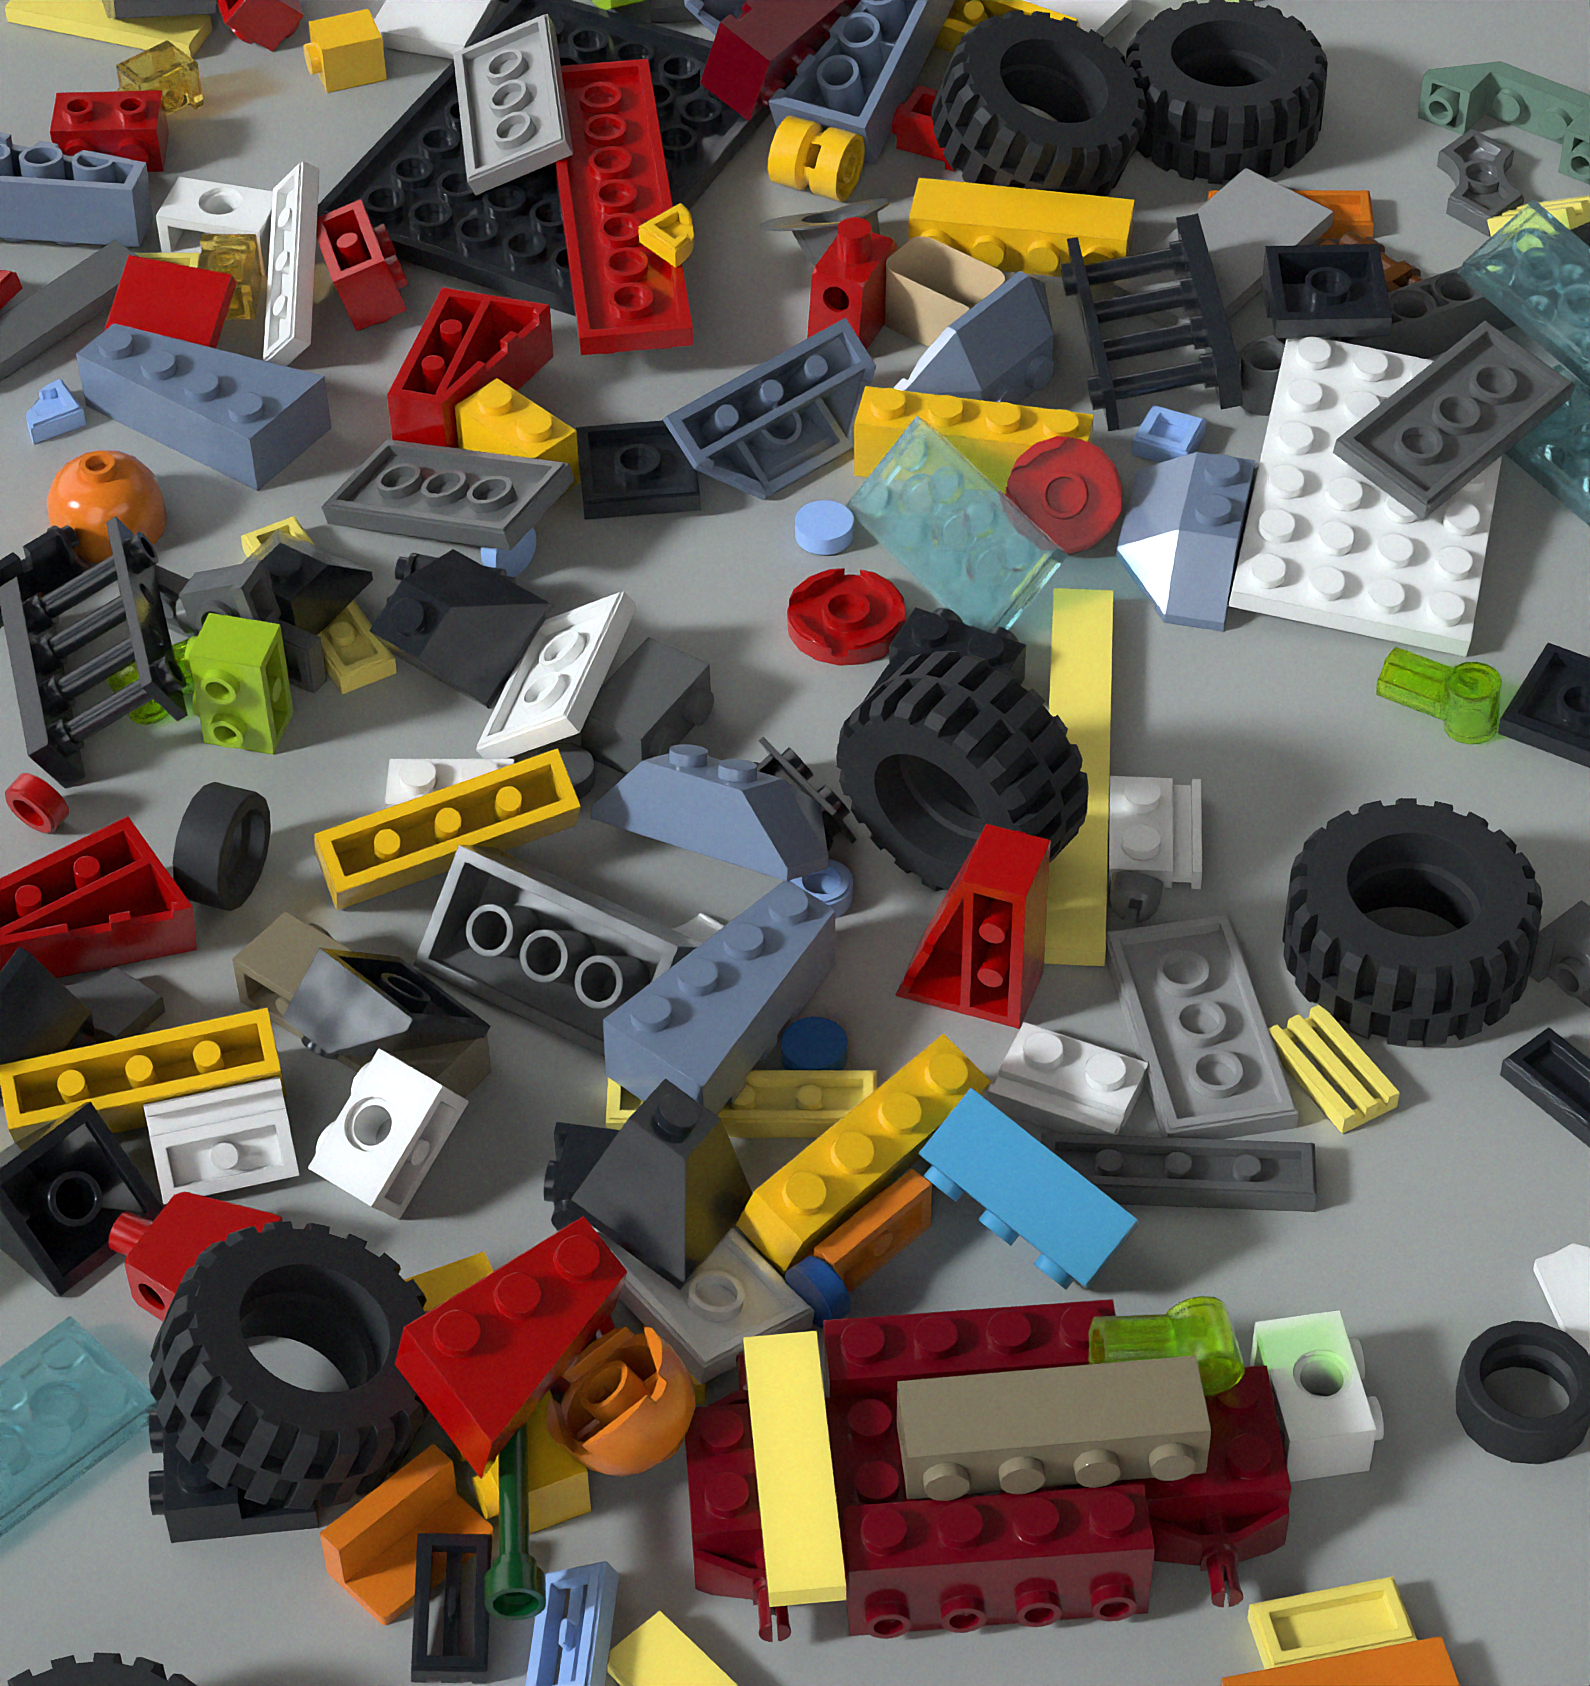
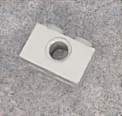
(213, 208)
(390, 1171)
(1318, 1432)

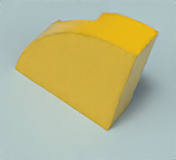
(670, 235)

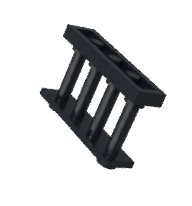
(1194, 293)
(40, 653)

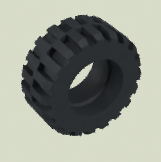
(1053, 70)
(1228, 89)
(953, 751)
(1399, 981)
(249, 1421)

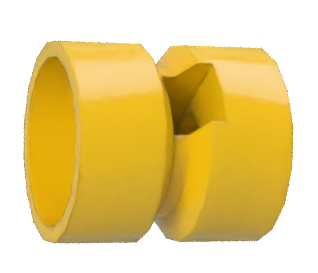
(818, 158)

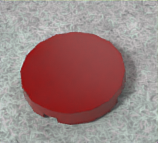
(1067, 491)
(845, 616)

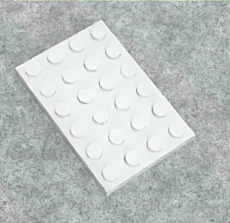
(1334, 544)

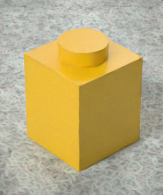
(346, 51)

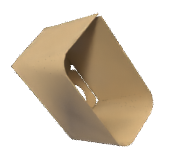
(933, 287)

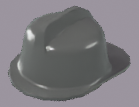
(819, 229)

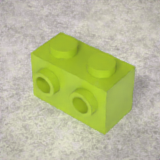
(240, 683)

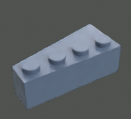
(864, 69)
(72, 197)
(205, 401)
(724, 1001)

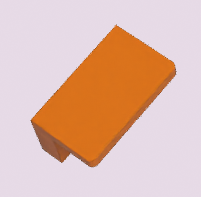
(878, 1230)
(375, 1541)

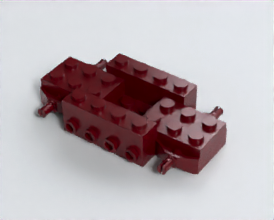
(990, 1555)

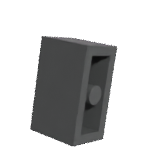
(647, 706)

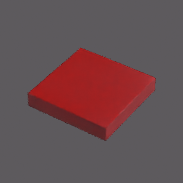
(172, 300)

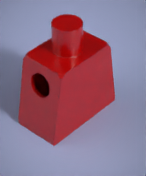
(851, 281)
(169, 1245)

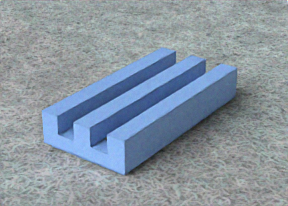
(582, 1635)

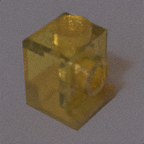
(167, 70)
(240, 257)

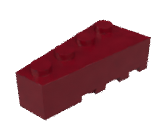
(765, 47)

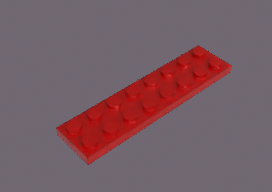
(607, 190)

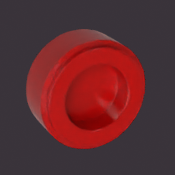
(36, 803)

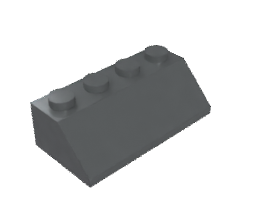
(542, 944)

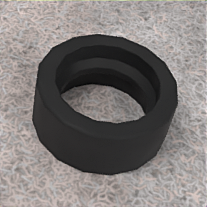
(222, 845)
(1516, 1436)

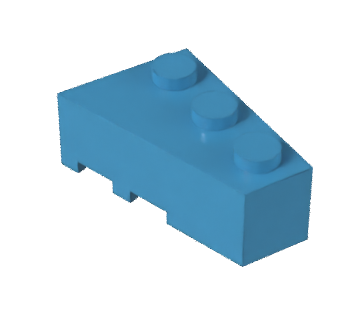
(1026, 1191)

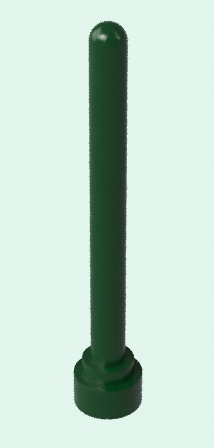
(515, 1582)

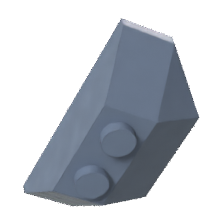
(994, 349)
(779, 415)
(1188, 534)
(720, 812)

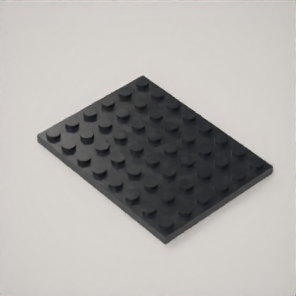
(515, 232)

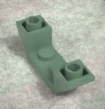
(1464, 93)

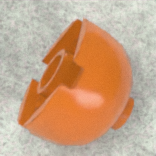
(99, 488)
(624, 1404)

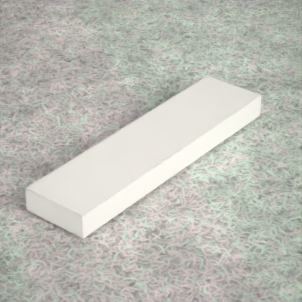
(291, 265)

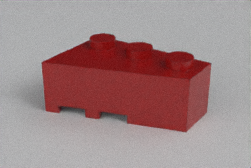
(460, 350)
(95, 905)
(988, 932)
(509, 1337)

